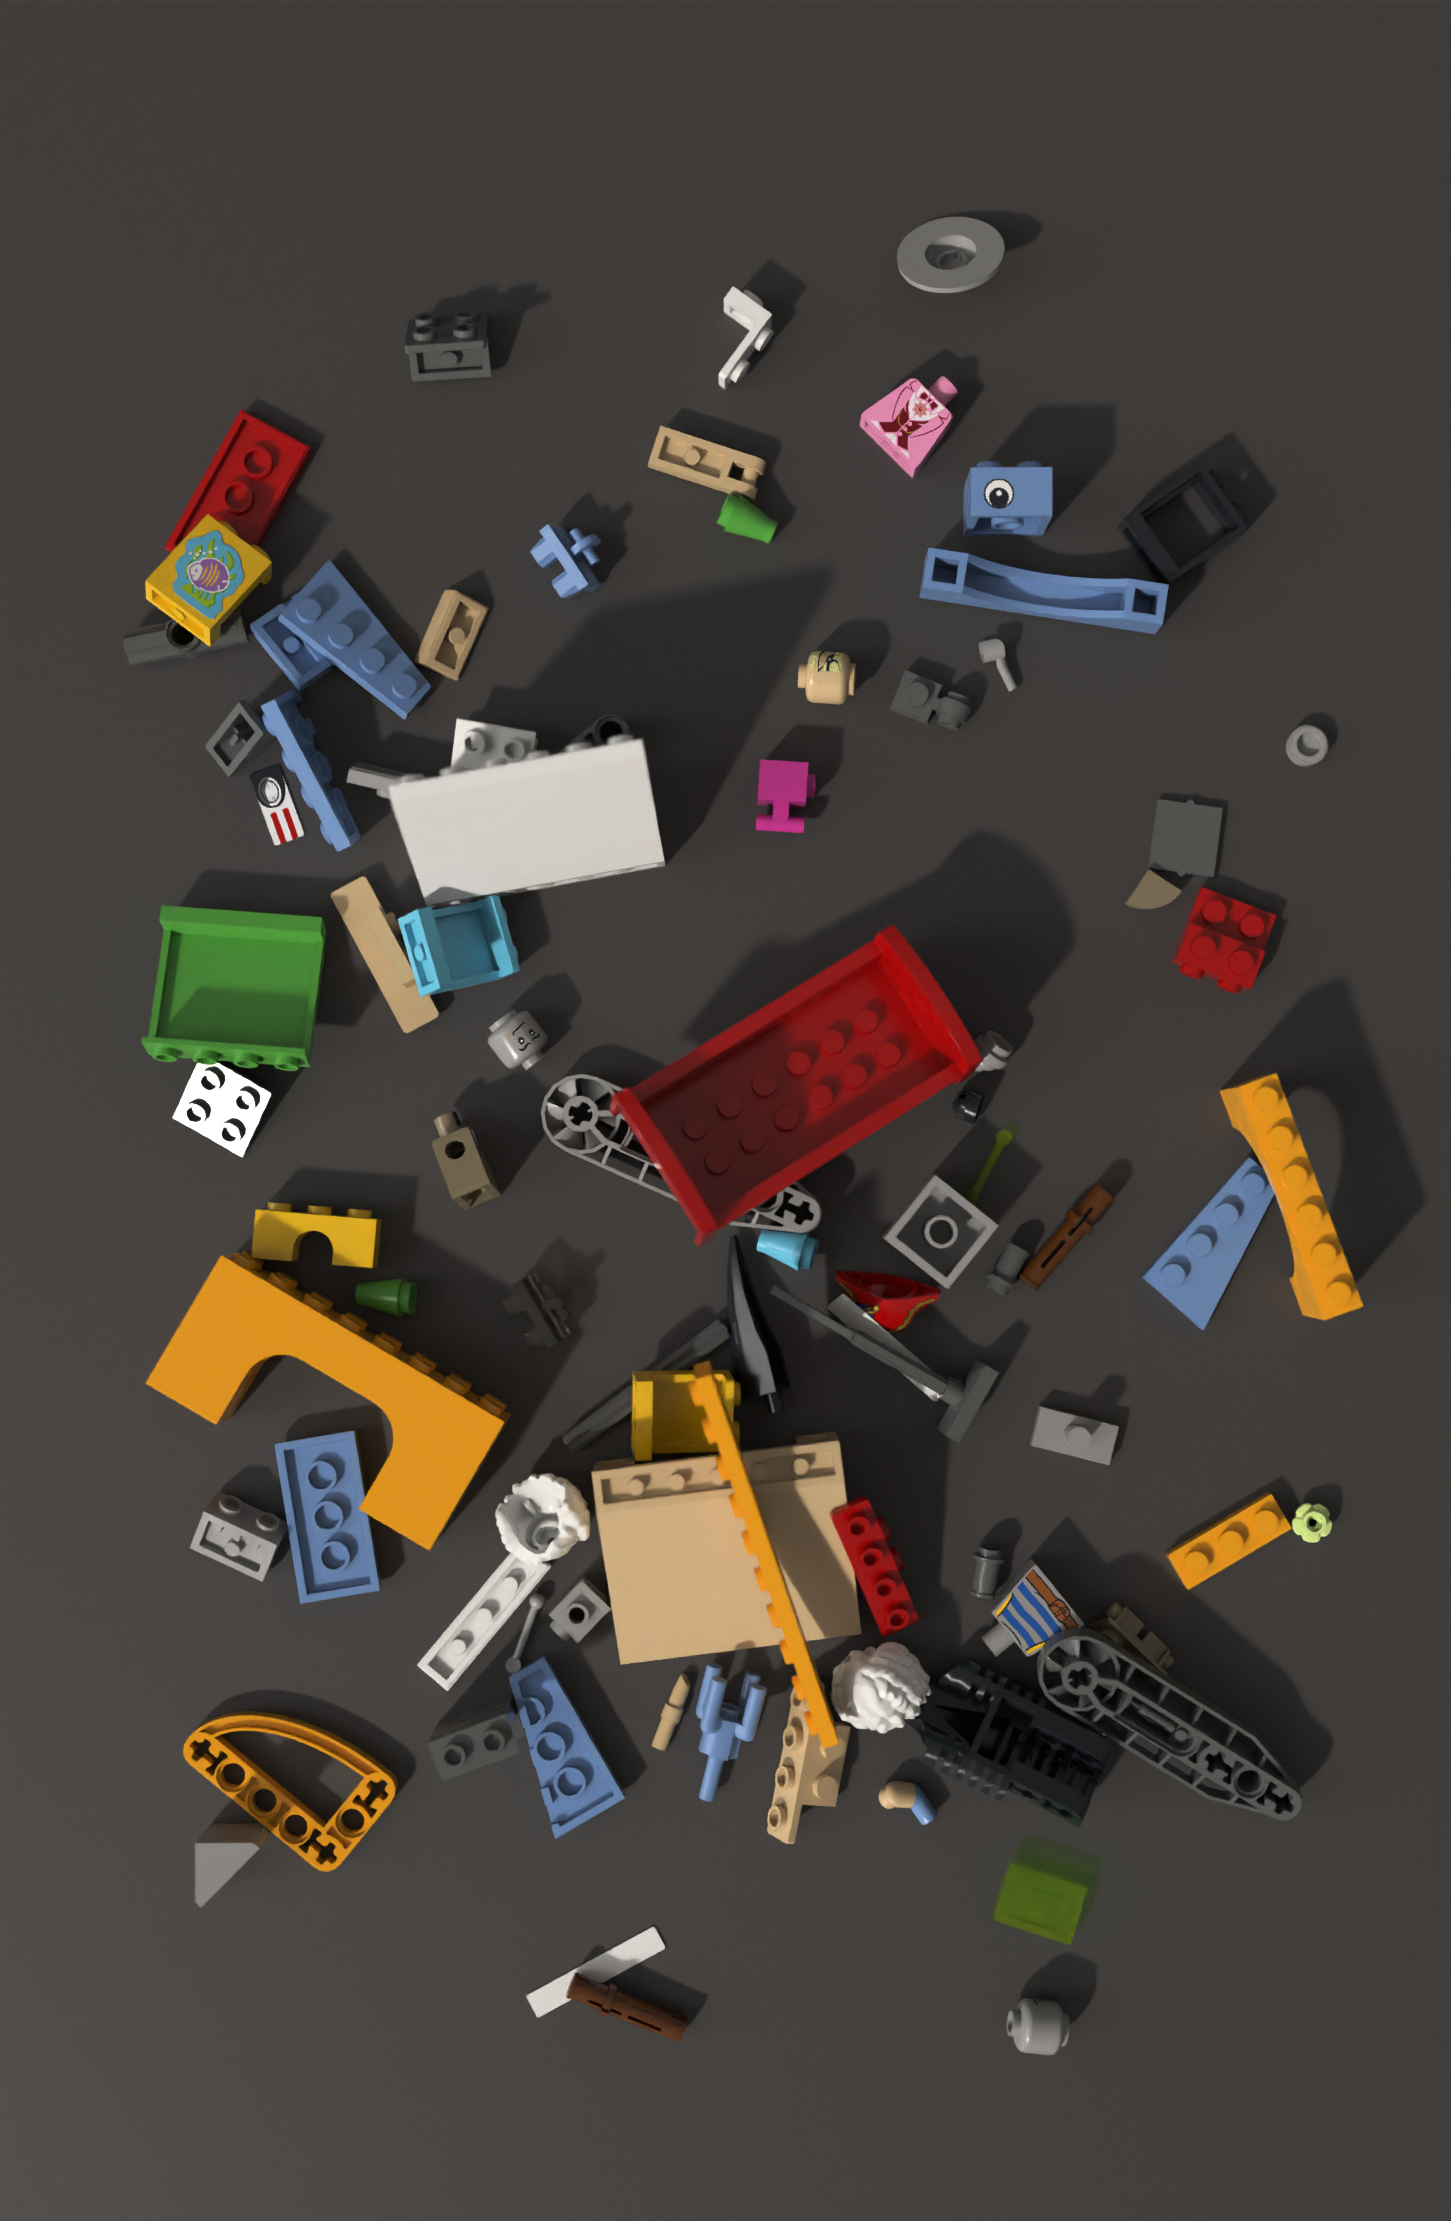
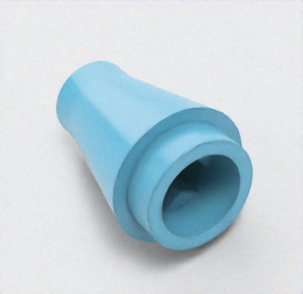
(790, 1248)

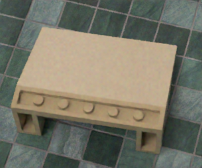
(680, 1557)

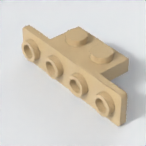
(384, 953)
(805, 1772)

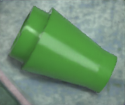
(745, 519)
(388, 1296)

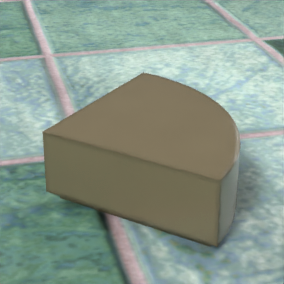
(1152, 892)

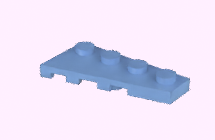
(312, 768)
(1208, 1249)
(567, 1759)

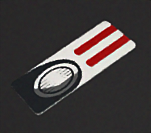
(276, 804)

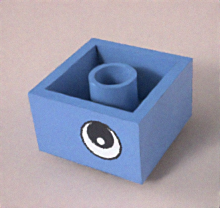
(1007, 499)

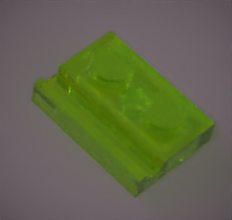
(1039, 1902)

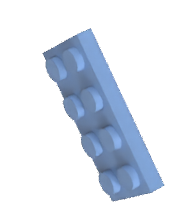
(326, 1529)

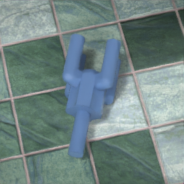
(724, 1723)

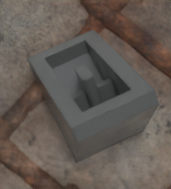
(239, 739)

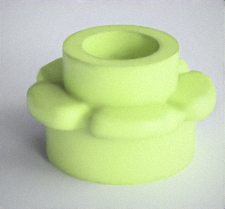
(1301, 1522)

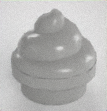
(993, 1050)

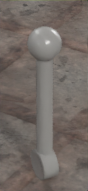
(514, 1663)

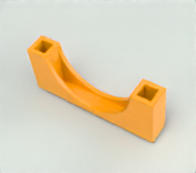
(1320, 1267)

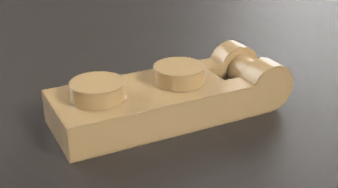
(705, 463)

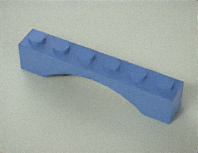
(1093, 601)

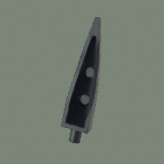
(754, 1349)

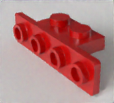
(875, 1564)

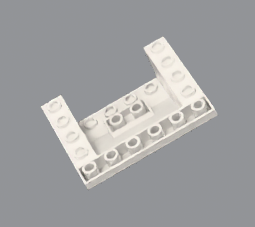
(529, 822)

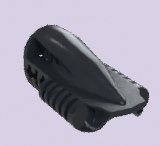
(1010, 1742)

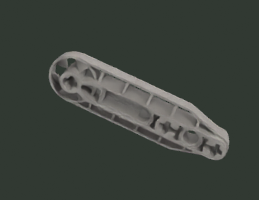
(598, 1137)

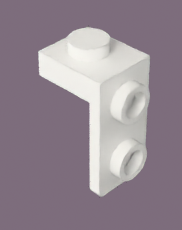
(749, 312)

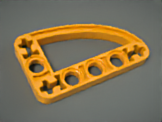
(286, 1803)

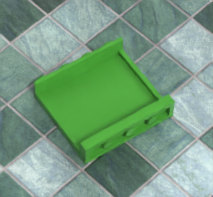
(237, 987)

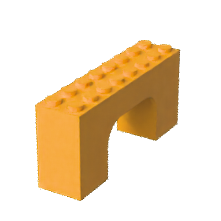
(435, 1419)

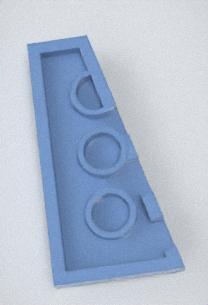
(351, 637)

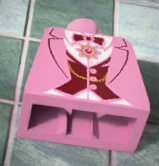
(911, 421)

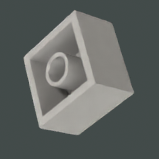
(940, 1231)

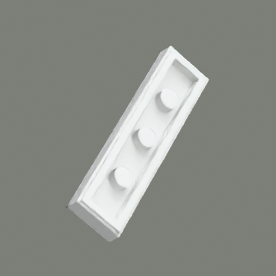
(481, 1619)

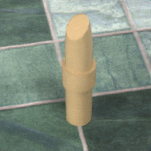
(671, 1713)

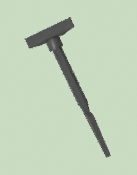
(963, 1397)

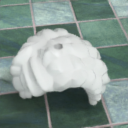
(542, 1518)
(879, 1687)

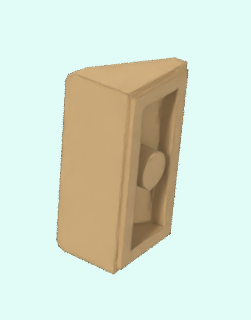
(451, 634)

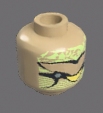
(827, 677)

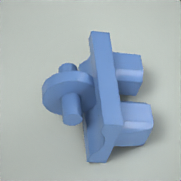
(559, 546)

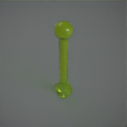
(1002, 1138)

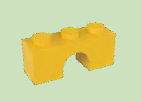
(280, 1232)

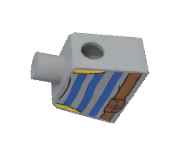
(1028, 1612)

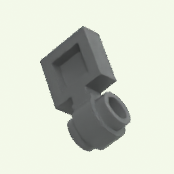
(919, 698)

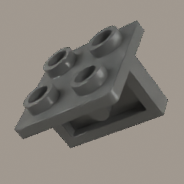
(448, 346)

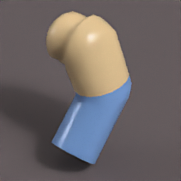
(908, 1795)

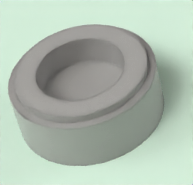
(1307, 745)

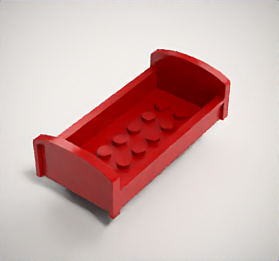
(799, 1082)

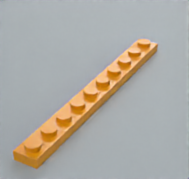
(759, 1542)

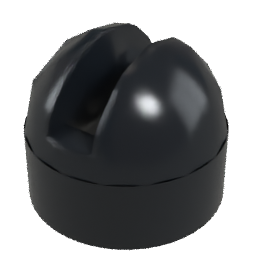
(968, 1105)

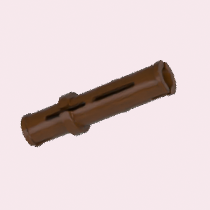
(1098, 1201)
(626, 2007)

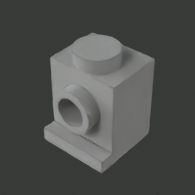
(584, 1596)

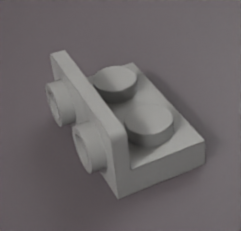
(239, 1535)

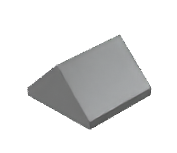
(222, 1853)

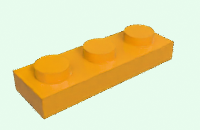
(1228, 1540)

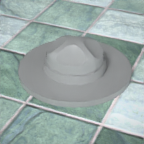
(950, 254)

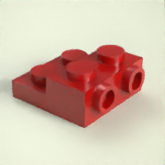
(1223, 941)

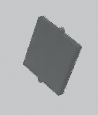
(1185, 838)

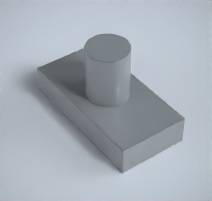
(1074, 1435)

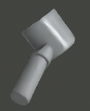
(994, 650)

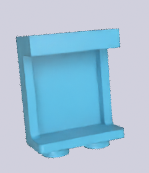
(459, 945)

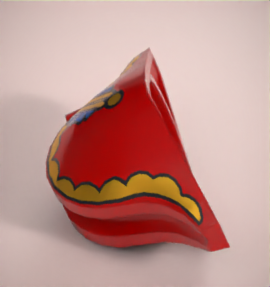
(886, 1297)

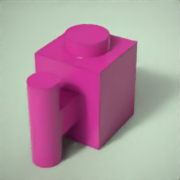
(783, 786)

